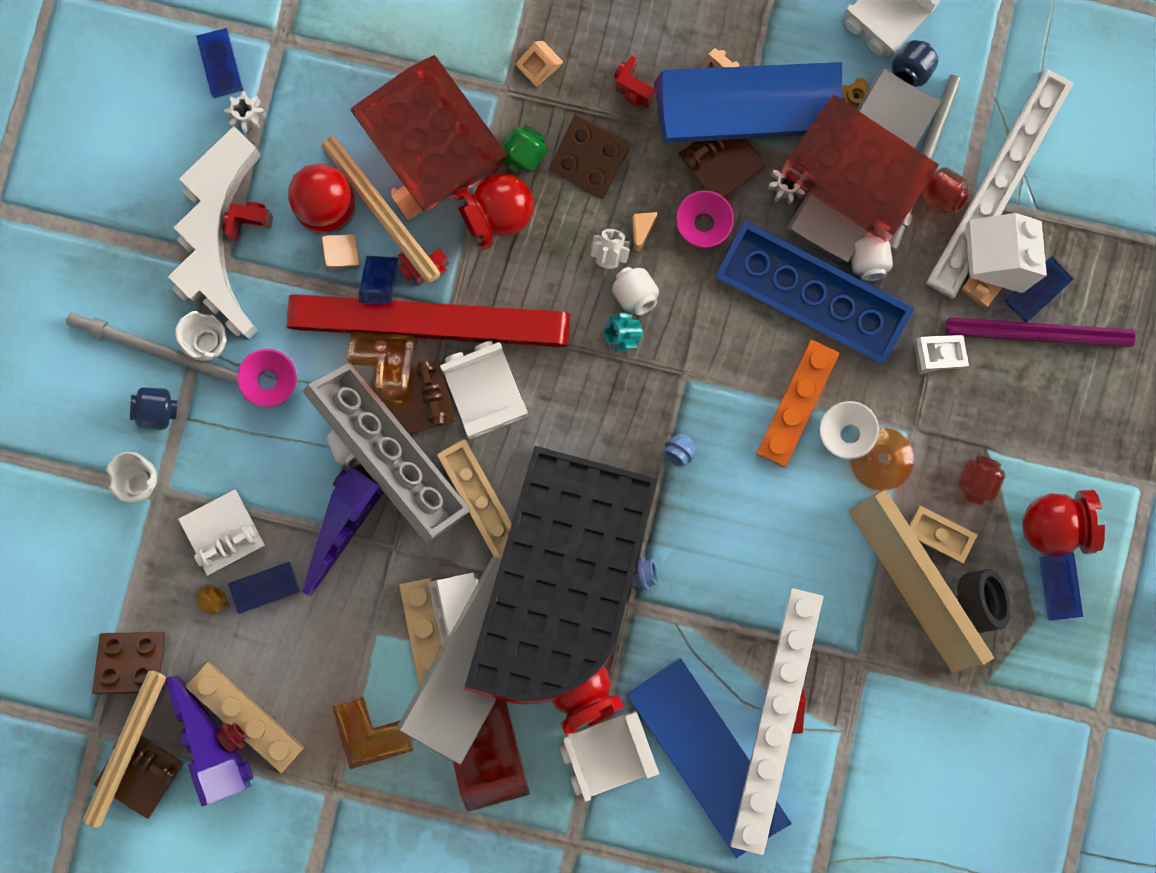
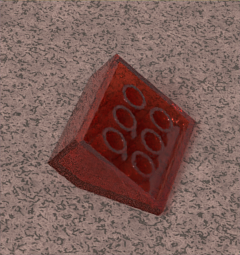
(429, 133)
(859, 168)

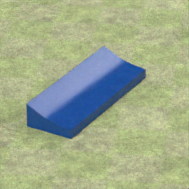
(744, 100)
(814, 291)
(698, 746)

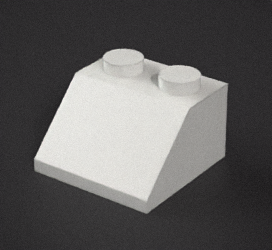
(1006, 251)

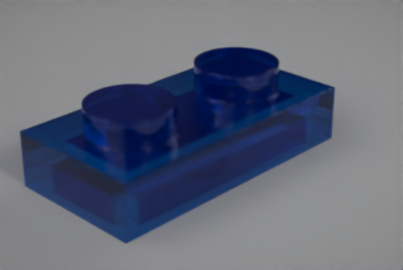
(219, 63)
(378, 280)
(1031, 301)
(264, 587)
(1061, 587)

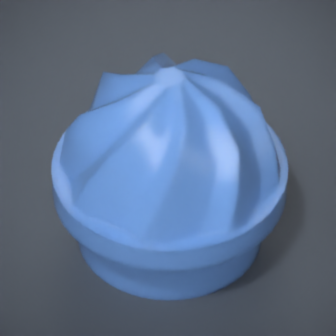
(679, 450)
(645, 574)

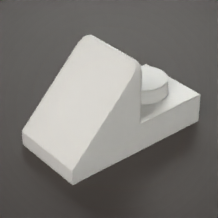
(940, 353)

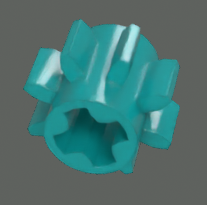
(623, 332)

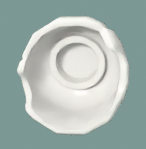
(201, 336)
(131, 477)

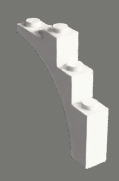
(213, 183)

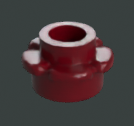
(231, 737)

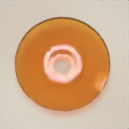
(890, 475)

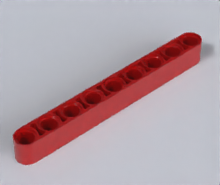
(429, 320)

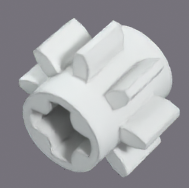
(238, 107)
(782, 189)
(610, 248)

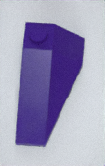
(345, 514)
(213, 768)

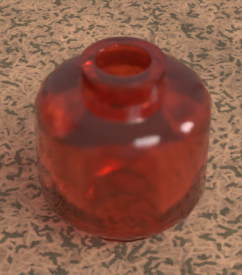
(946, 191)
(981, 479)

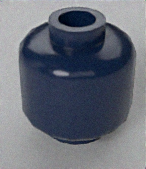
(915, 62)
(152, 408)

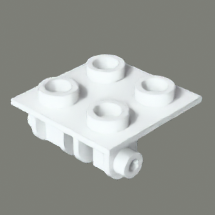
(221, 532)

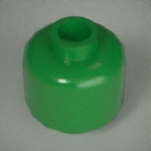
(524, 149)

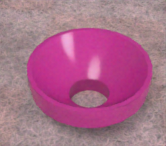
(708, 204)
(271, 361)

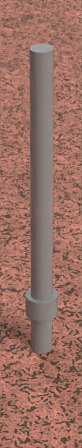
(931, 142)
(101, 329)

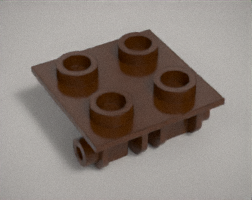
(589, 156)
(722, 163)
(426, 400)
(126, 660)
(146, 777)

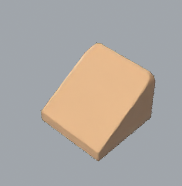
(538, 62)
(641, 227)
(340, 251)

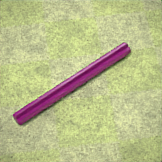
(1040, 332)

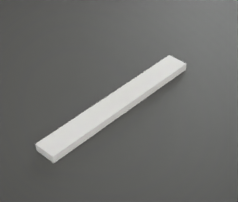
(1002, 177)

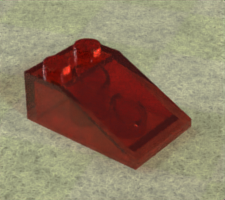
(493, 764)

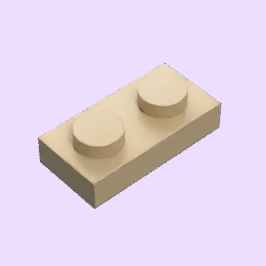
(942, 534)

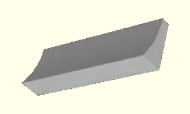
(899, 110)
(387, 451)
(441, 711)

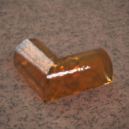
(391, 354)
(362, 741)

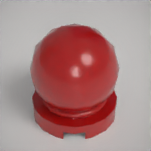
(321, 198)
(497, 208)
(1061, 524)
(588, 704)

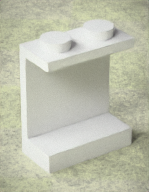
(887, 22)
(483, 389)
(608, 755)

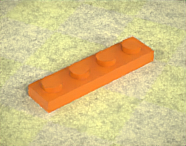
(797, 403)

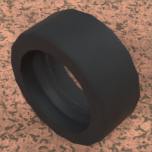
(984, 600)

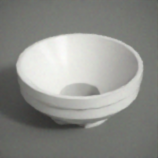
(846, 415)

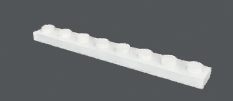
(776, 721)

